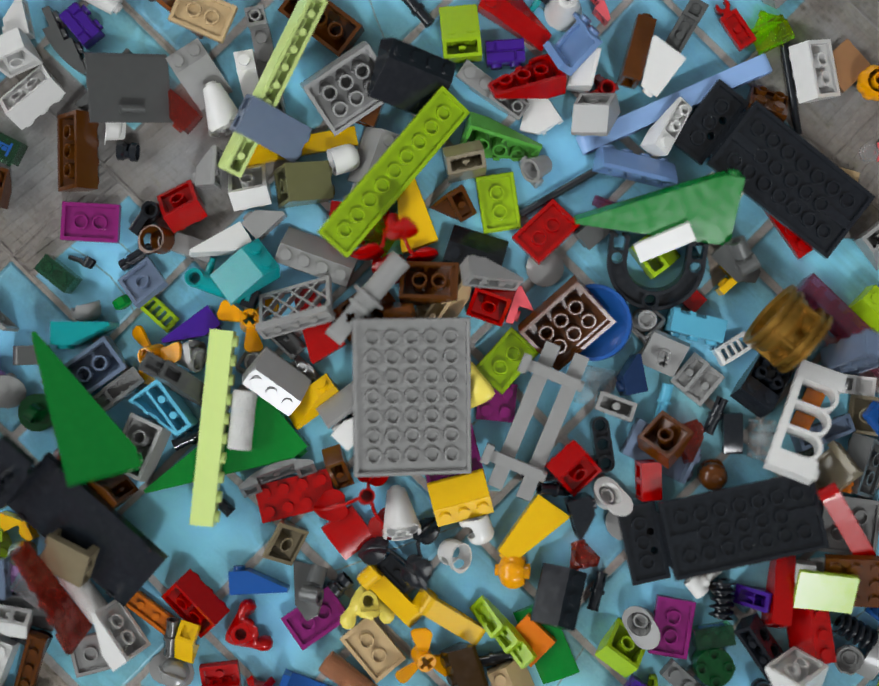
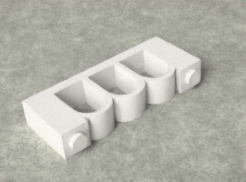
(789, 463)

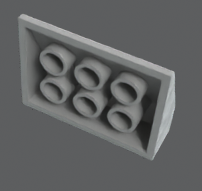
(342, 88)

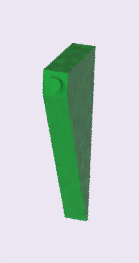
(705, 202)
(85, 435)
(273, 441)

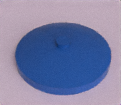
(618, 334)

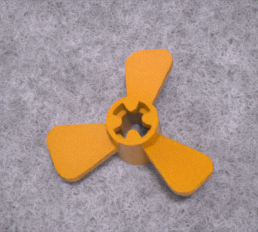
(233, 314)
(171, 352)
(422, 656)

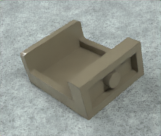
(836, 467)
(68, 559)

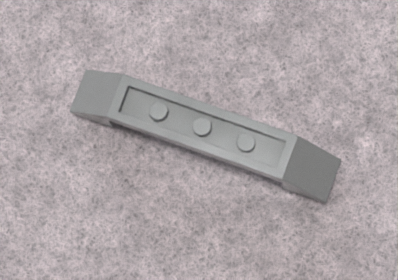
(262, 41)

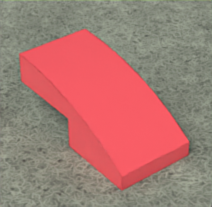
(601, 11)

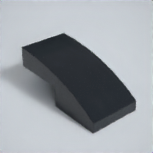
(732, 433)

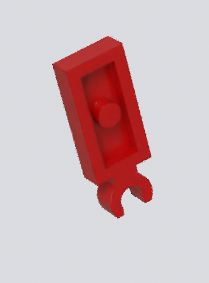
(735, 26)

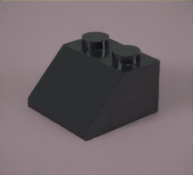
(581, 512)

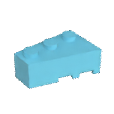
(695, 326)
(165, 407)

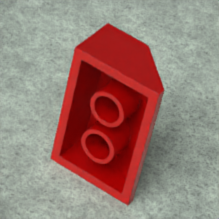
(195, 602)
(812, 634)

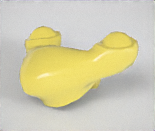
(480, 387)
(367, 606)

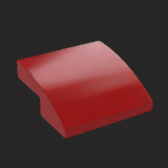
(348, 534)
(220, 673)

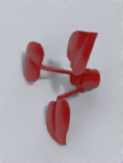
(394, 230)
(333, 507)

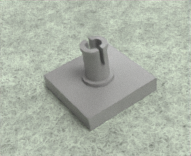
(664, 352)

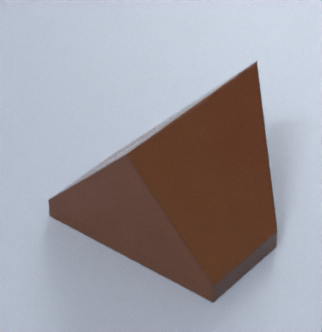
(455, 204)

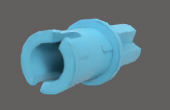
(664, 398)

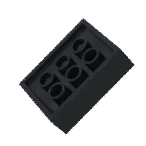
(408, 75)

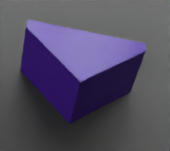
(753, 597)

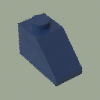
(632, 377)

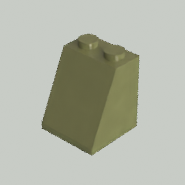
(303, 183)

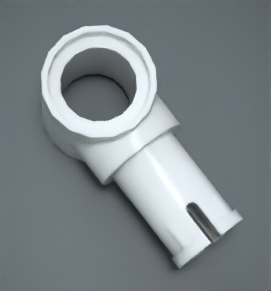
(699, 585)

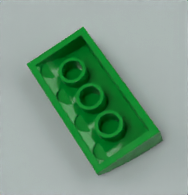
(558, 660)

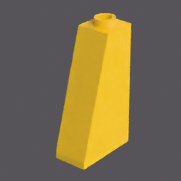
(412, 206)
(532, 526)

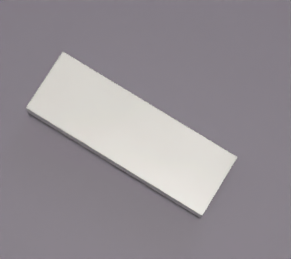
(664, 242)

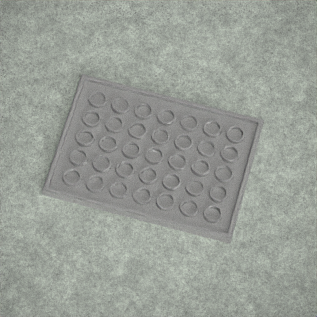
(411, 396)

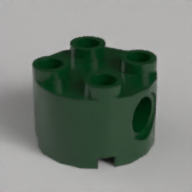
(713, 666)

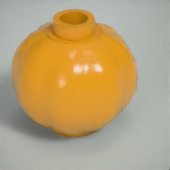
(869, 83)
(513, 571)

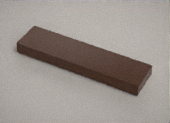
(32, 659)

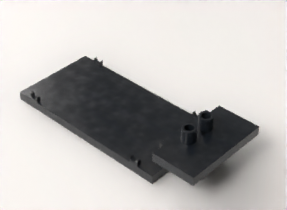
(778, 165)
(86, 519)
(722, 529)

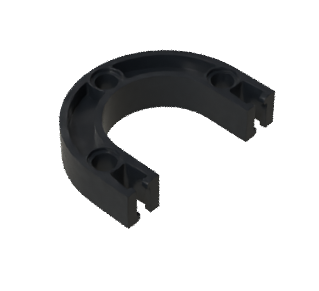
(665, 296)

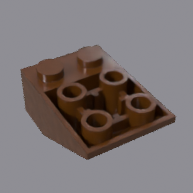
(114, 489)

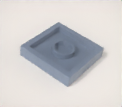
(143, 282)

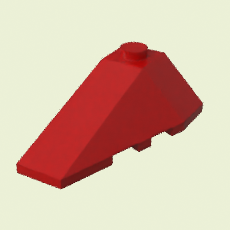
(516, 19)
(533, 81)

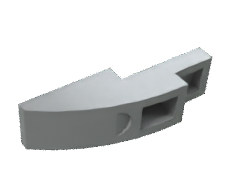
(478, 81)

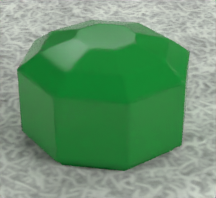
(122, 302)

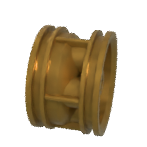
(787, 329)

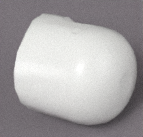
(345, 158)
(482, 529)
(446, 551)

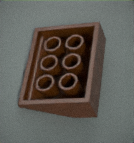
(568, 319)

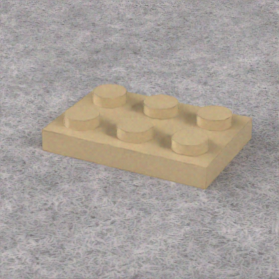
(204, 17)
(373, 648)

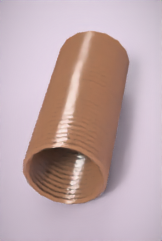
(338, 671)

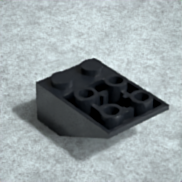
(761, 387)

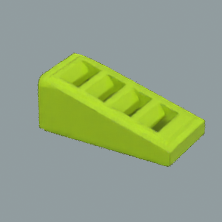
(169, 326)

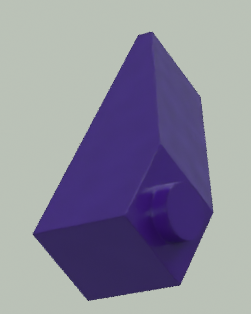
(196, 326)

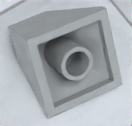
(207, 173)

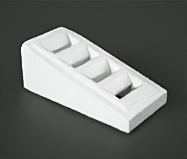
(719, 355)

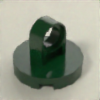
(34, 413)

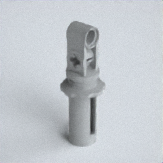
(369, 296)

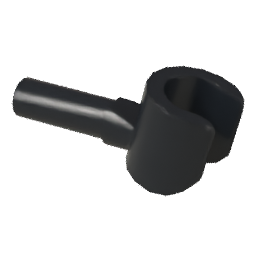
(88, 262)

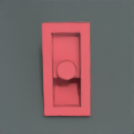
(519, 300)

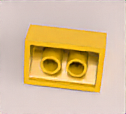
(460, 497)

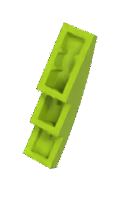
(503, 631)

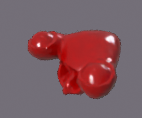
(244, 631)

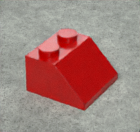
(181, 206)
(490, 305)
(573, 467)

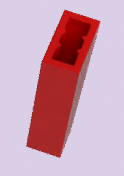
(317, 342)
(781, 585)

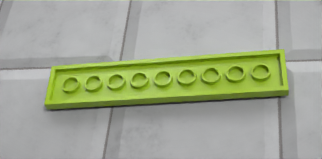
(393, 172)

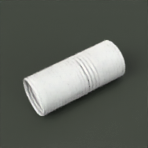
(242, 427)
(86, 597)

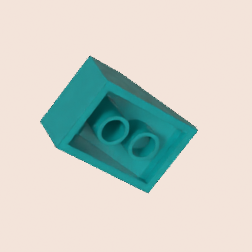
(246, 272)
(71, 334)

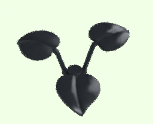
(417, 569)

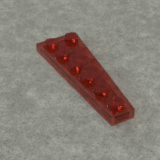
(59, 607)

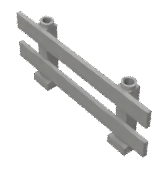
(505, 459)

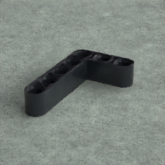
(599, 454)

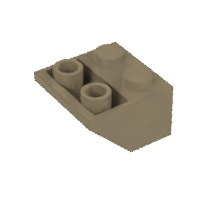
(464, 161)

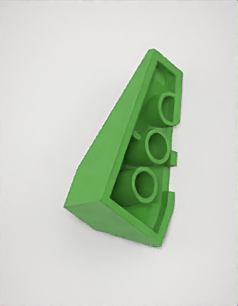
(498, 139)

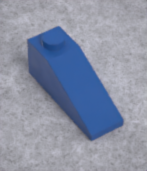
(251, 581)

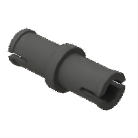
(169, 636)

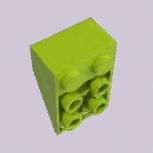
(460, 33)

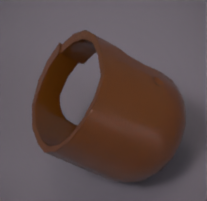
(161, 239)
(713, 475)

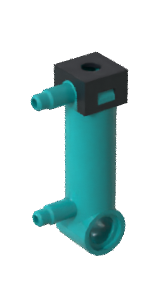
(207, 285)

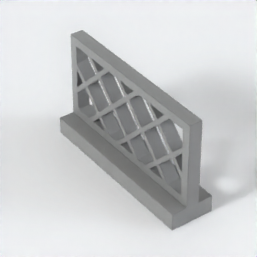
(296, 319)

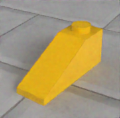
(315, 395)

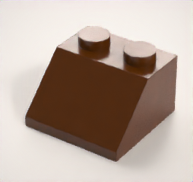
(664, 439)

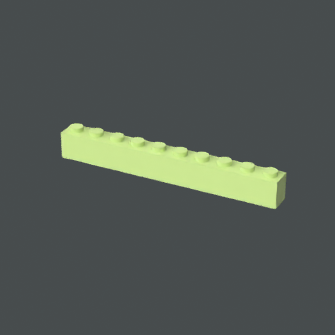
(275, 77)
(213, 428)

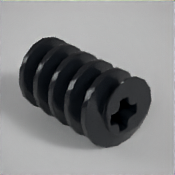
(723, 598)
(856, 631)

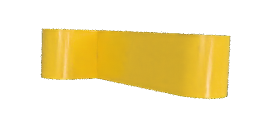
(394, 599)
(448, 617)

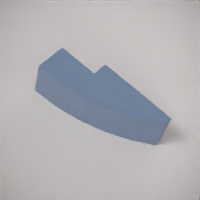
(840, 426)

